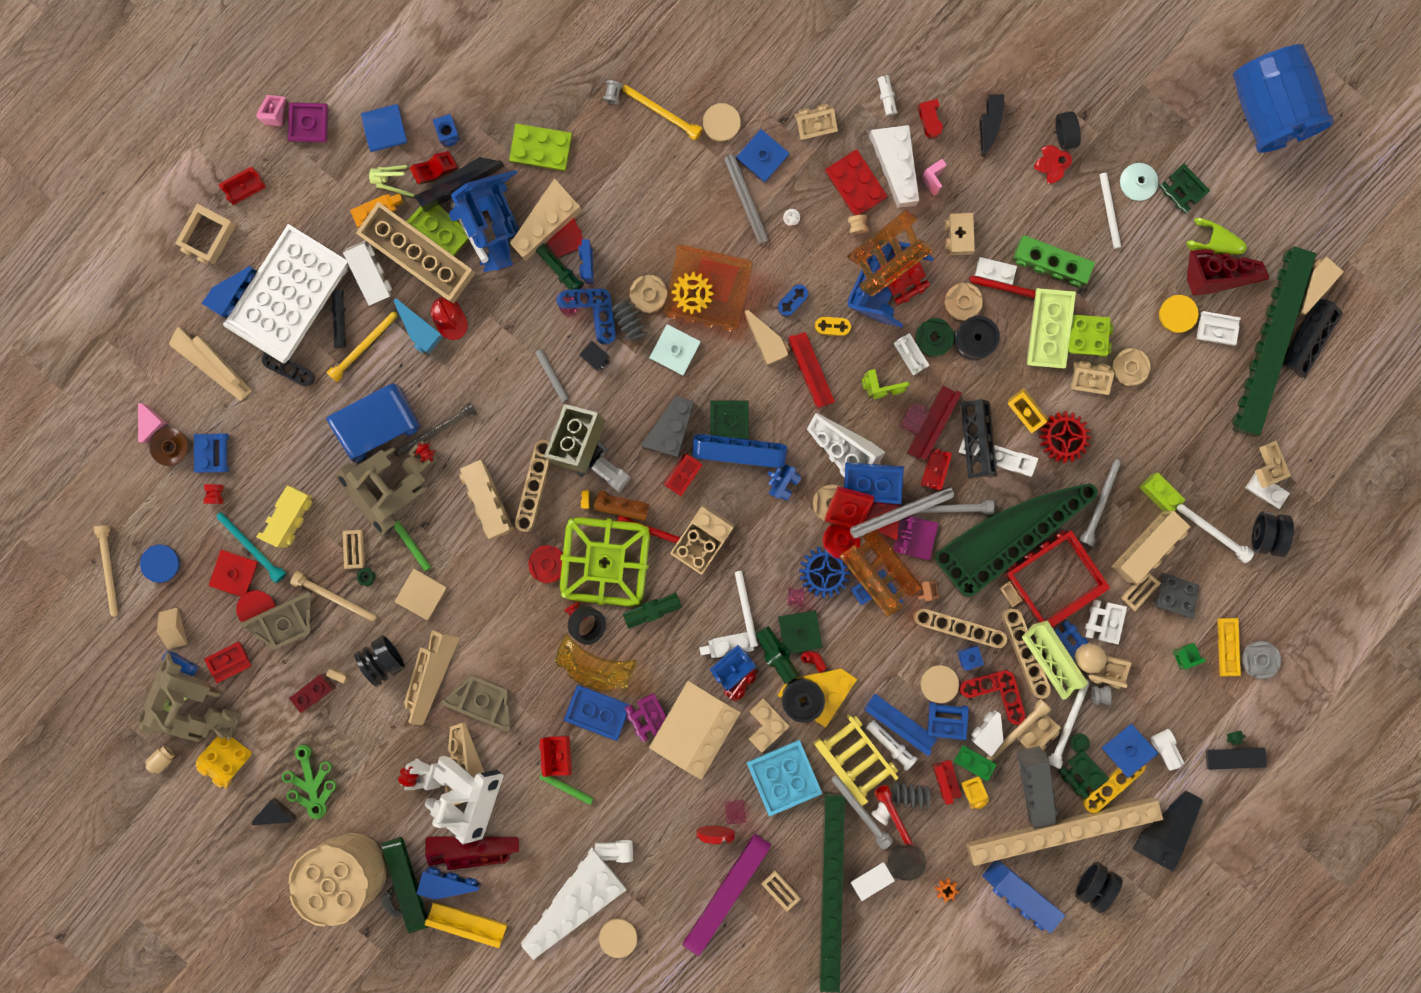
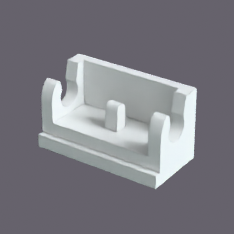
(872, 881)

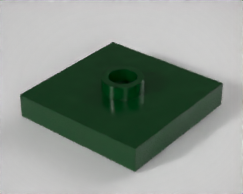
(729, 418)
(800, 631)

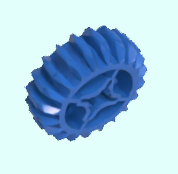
(823, 589)

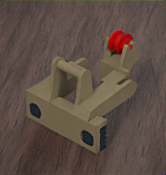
(380, 512)

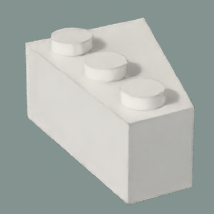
(367, 272)

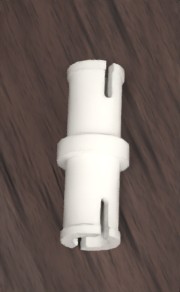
(887, 95)

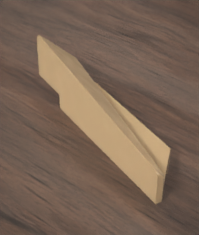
(209, 361)
(428, 675)

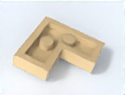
(1275, 465)
(772, 725)

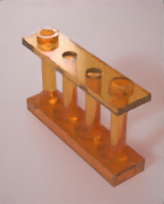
(899, 264)
(869, 578)

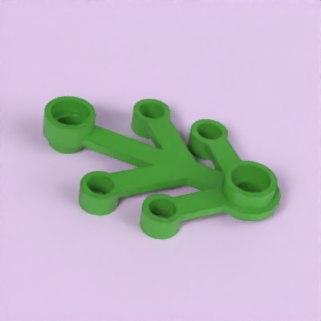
(310, 784)

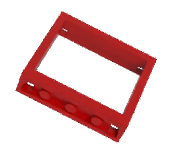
(1076, 604)

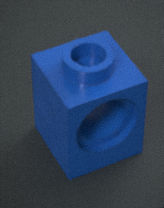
(441, 124)
(970, 657)

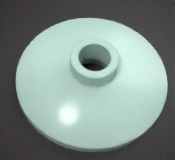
(1130, 185)

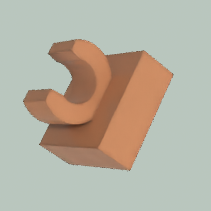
(930, 590)

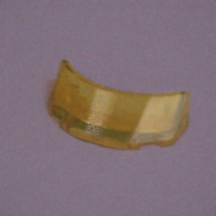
(592, 670)

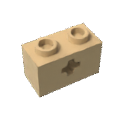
(965, 225)

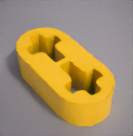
(833, 322)

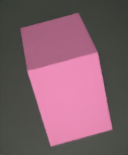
(272, 110)
(148, 423)

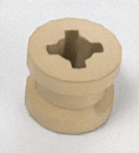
(858, 224)

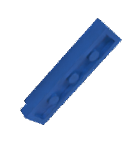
(900, 724)

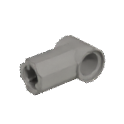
(614, 476)

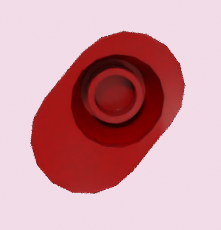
(449, 318)

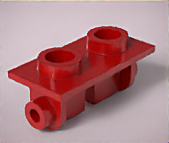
(738, 690)

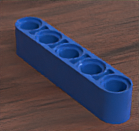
(739, 451)

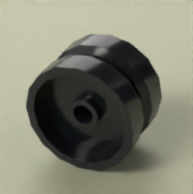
(988, 338)
(1272, 534)
(805, 711)
(1098, 887)

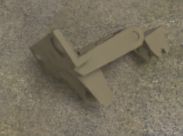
(176, 687)

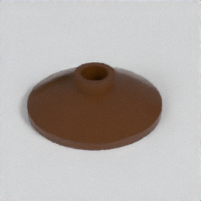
(160, 446)

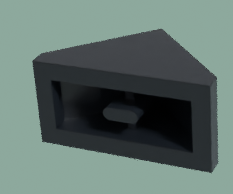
(274, 813)

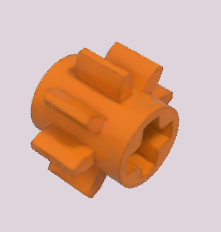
(950, 893)

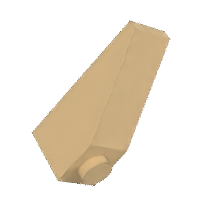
(1322, 277)
(769, 343)

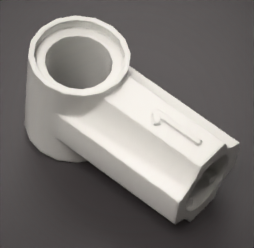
(1166, 745)
(620, 851)

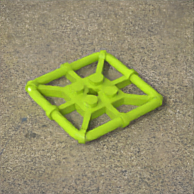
(615, 554)

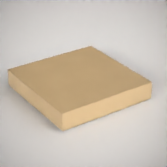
(421, 594)

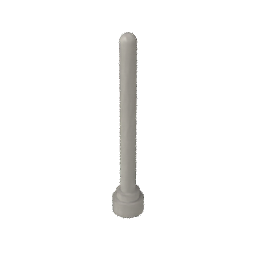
(985, 508)
(1088, 537)
(883, 839)

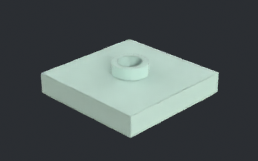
(675, 350)

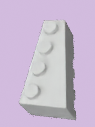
(896, 157)

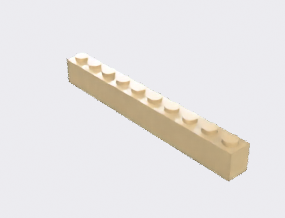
(1064, 831)

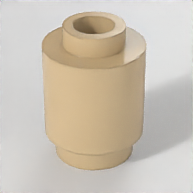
(159, 760)

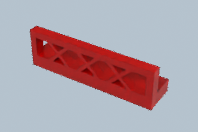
(810, 370)

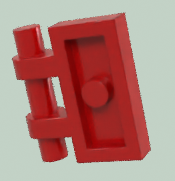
(908, 278)

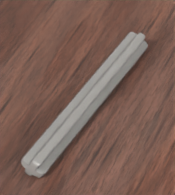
(746, 199)

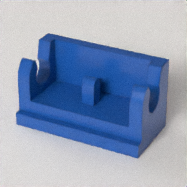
(733, 667)

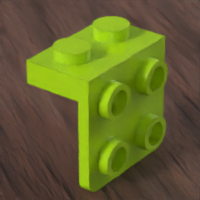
(1090, 335)
(870, 383)

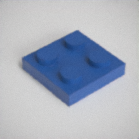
(586, 255)

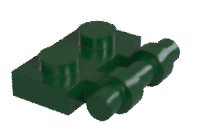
(1188, 184)
(1087, 769)

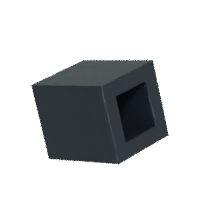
(595, 356)

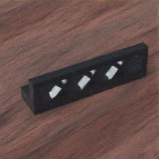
(1310, 335)
(985, 436)

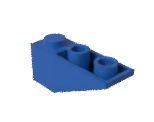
(226, 294)
(441, 885)

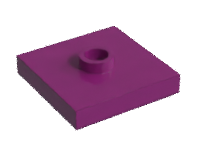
(308, 122)

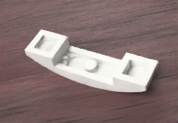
(1008, 459)

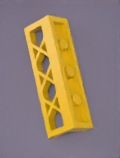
(466, 924)

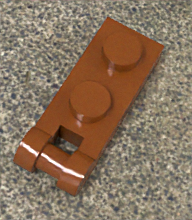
(621, 506)

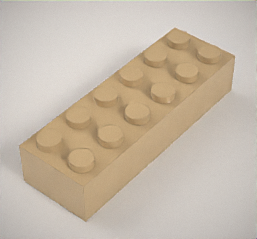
(415, 252)

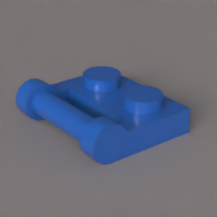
(205, 453)
(947, 727)

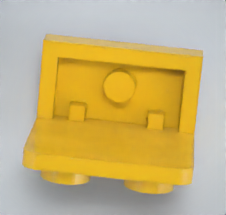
(222, 760)

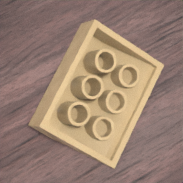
(694, 729)

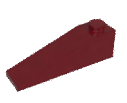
(1217, 272)

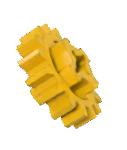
(686, 285)

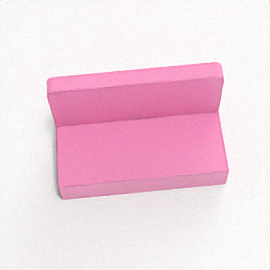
(930, 177)

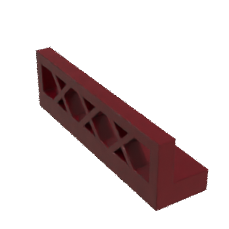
(934, 423)

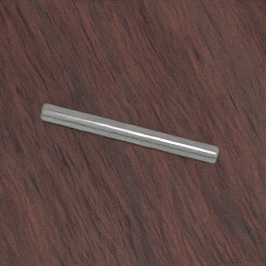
(902, 512)

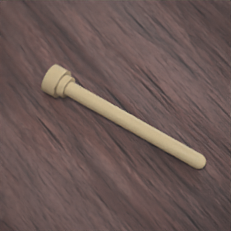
(102, 533)
(300, 580)
(1040, 709)

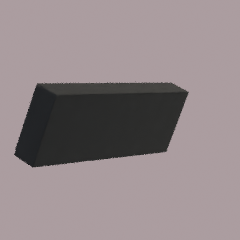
(1236, 758)

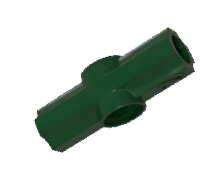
(652, 610)
(777, 655)

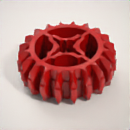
(1065, 428)

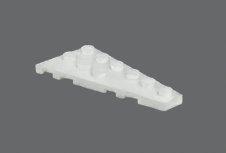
(579, 899)

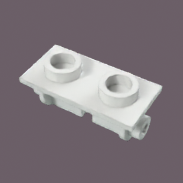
(911, 354)

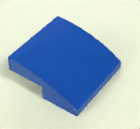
(384, 128)

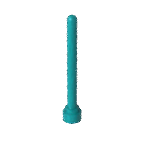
(276, 573)

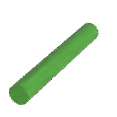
(412, 547)
(568, 789)

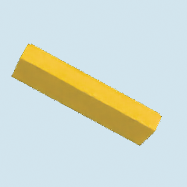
(1229, 647)

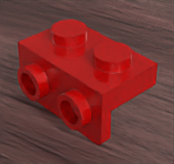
(555, 756)

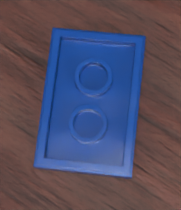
(881, 481)
(596, 712)

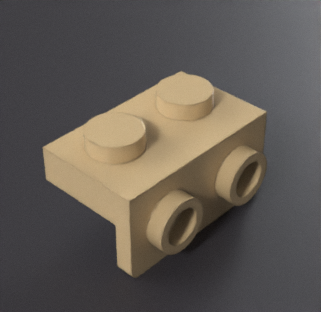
(1114, 672)

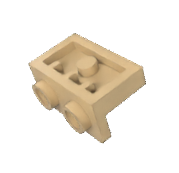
(816, 121)
(1092, 377)
(1039, 732)

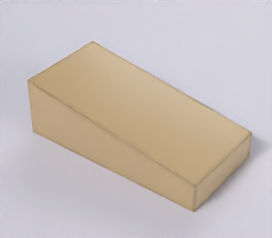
(1010, 593)

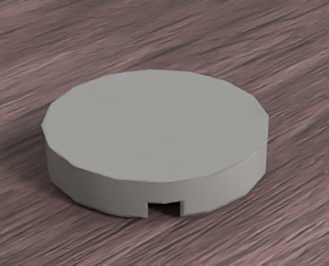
(1261, 659)

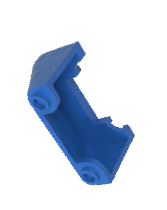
(373, 421)

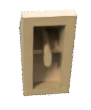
(171, 628)

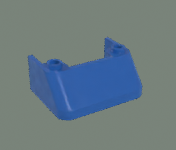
(877, 306)

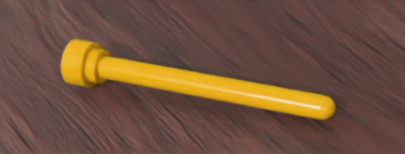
(693, 131)
(337, 372)

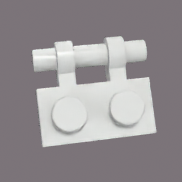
(1111, 624)

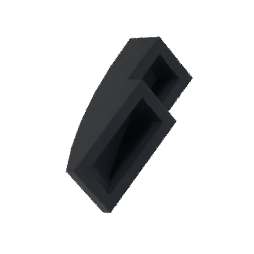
(990, 122)

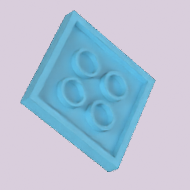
(784, 777)

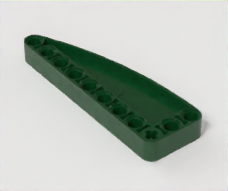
(992, 537)

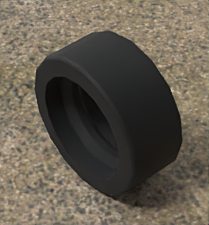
(1068, 130)
(597, 630)

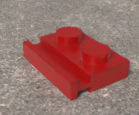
(228, 662)

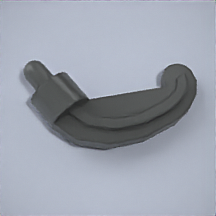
(386, 902)

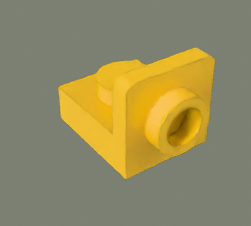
(975, 793)

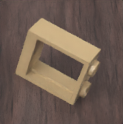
(220, 241)

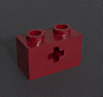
(312, 693)

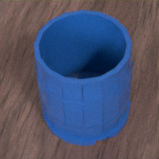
(1282, 98)

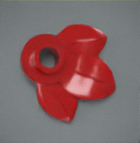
(1050, 163)

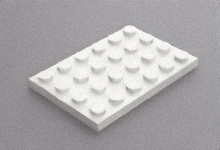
(288, 291)

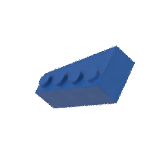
(1023, 896)

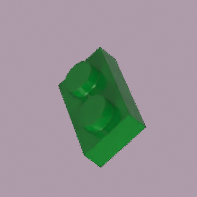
(975, 763)

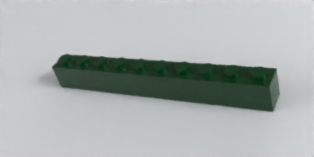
(1273, 341)
(831, 892)

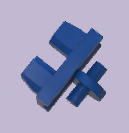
(780, 480)

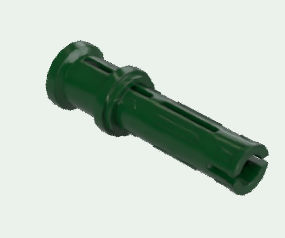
(565, 275)

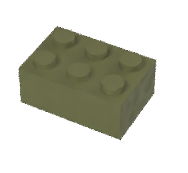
(575, 438)

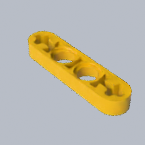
(1116, 789)

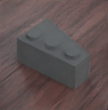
(671, 428)

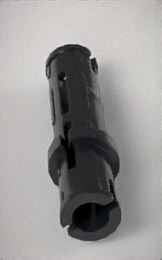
(338, 311)

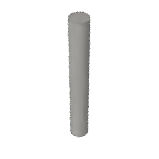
(551, 375)

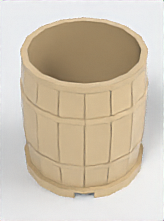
(337, 879)

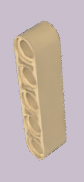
(528, 493)
(969, 628)
(1025, 663)

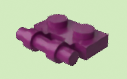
(652, 712)

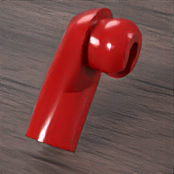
(814, 658)

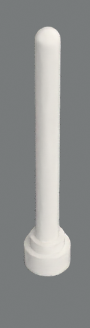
(1243, 553)
(1056, 759)

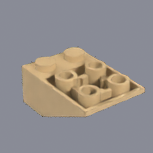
(702, 539)

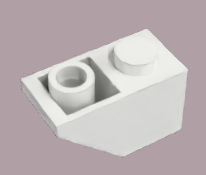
(990, 734)

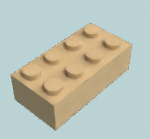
(1151, 547)

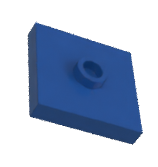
(762, 155)
(1129, 751)

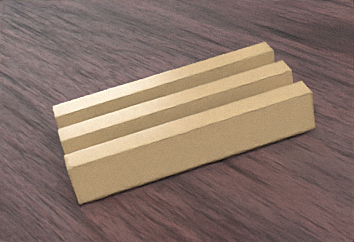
(353, 543)
(1129, 602)
(792, 902)

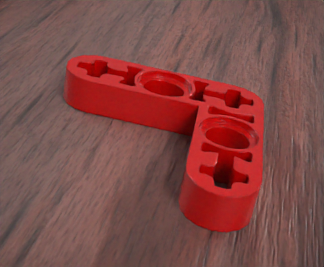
(997, 684)

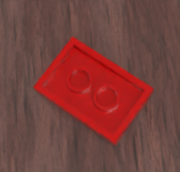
(856, 183)

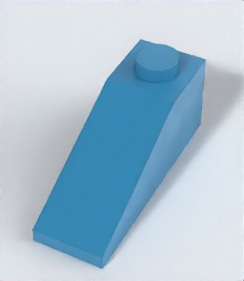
(418, 330)

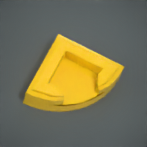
(585, 502)

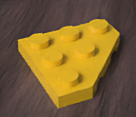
(835, 686)

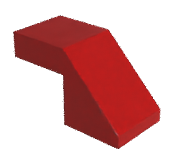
(434, 168)

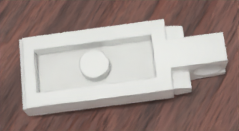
(723, 645)

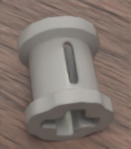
(612, 92)

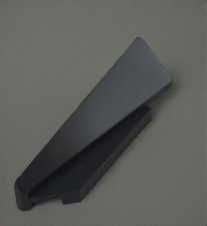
(442, 191)

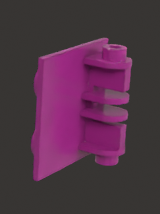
(915, 537)

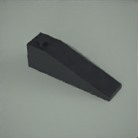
(1167, 838)

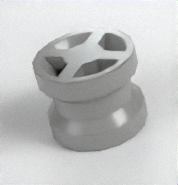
(1101, 695)

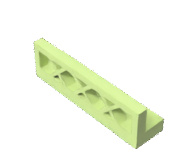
(1055, 655)

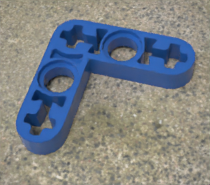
(597, 306)

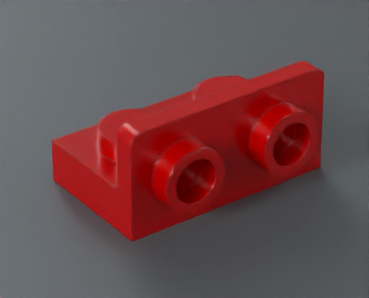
(947, 781)

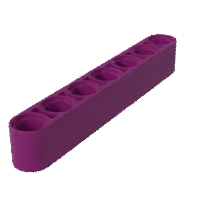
(726, 894)

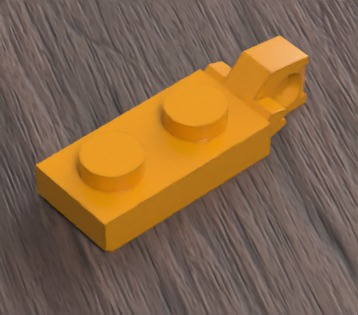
(361, 212)

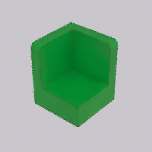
(1188, 656)

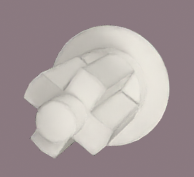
(791, 217)

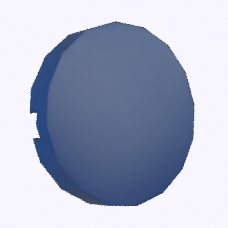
(160, 563)

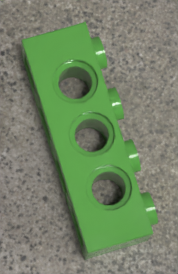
(1082, 266)

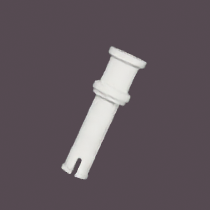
(898, 751)

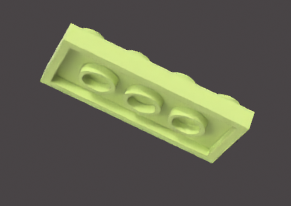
(1051, 328)

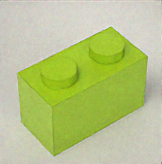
(1161, 492)

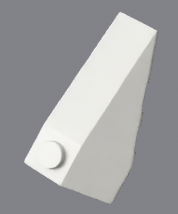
(843, 444)

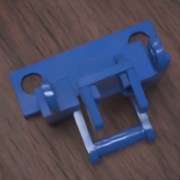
(487, 195)

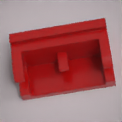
(242, 185)
(936, 469)
(682, 474)

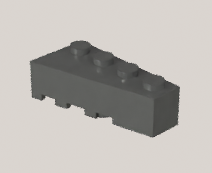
(1037, 786)

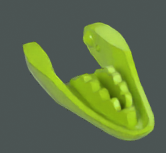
(1221, 241)

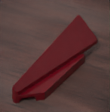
(473, 854)

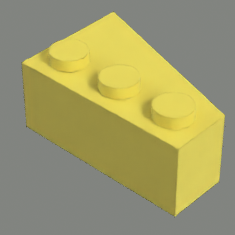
(286, 517)

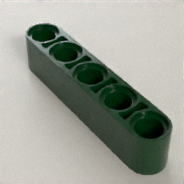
(405, 884)

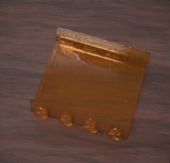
(729, 281)

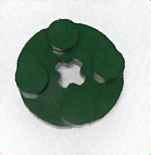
(943, 331)

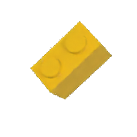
(1027, 410)

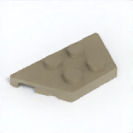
(283, 622)
(481, 701)

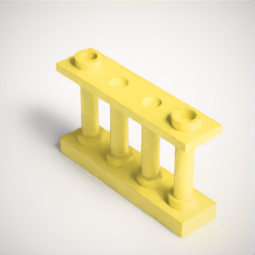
(849, 776)

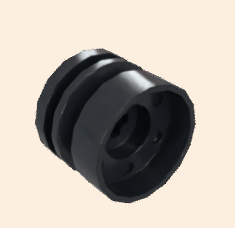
(376, 662)

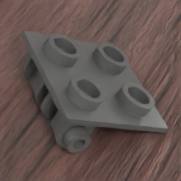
(1177, 596)

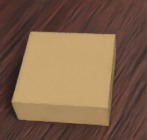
(338, 675)

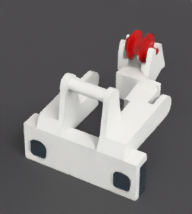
(477, 791)

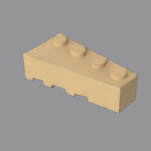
(547, 218)
(486, 500)

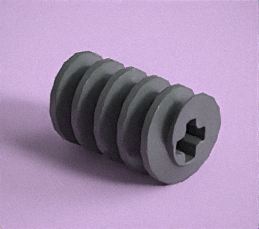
(628, 320)
(910, 795)

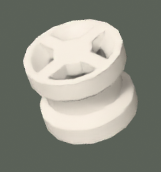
(881, 813)

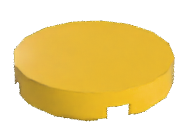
(1178, 313)

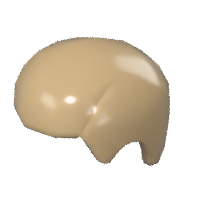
(1090, 658)

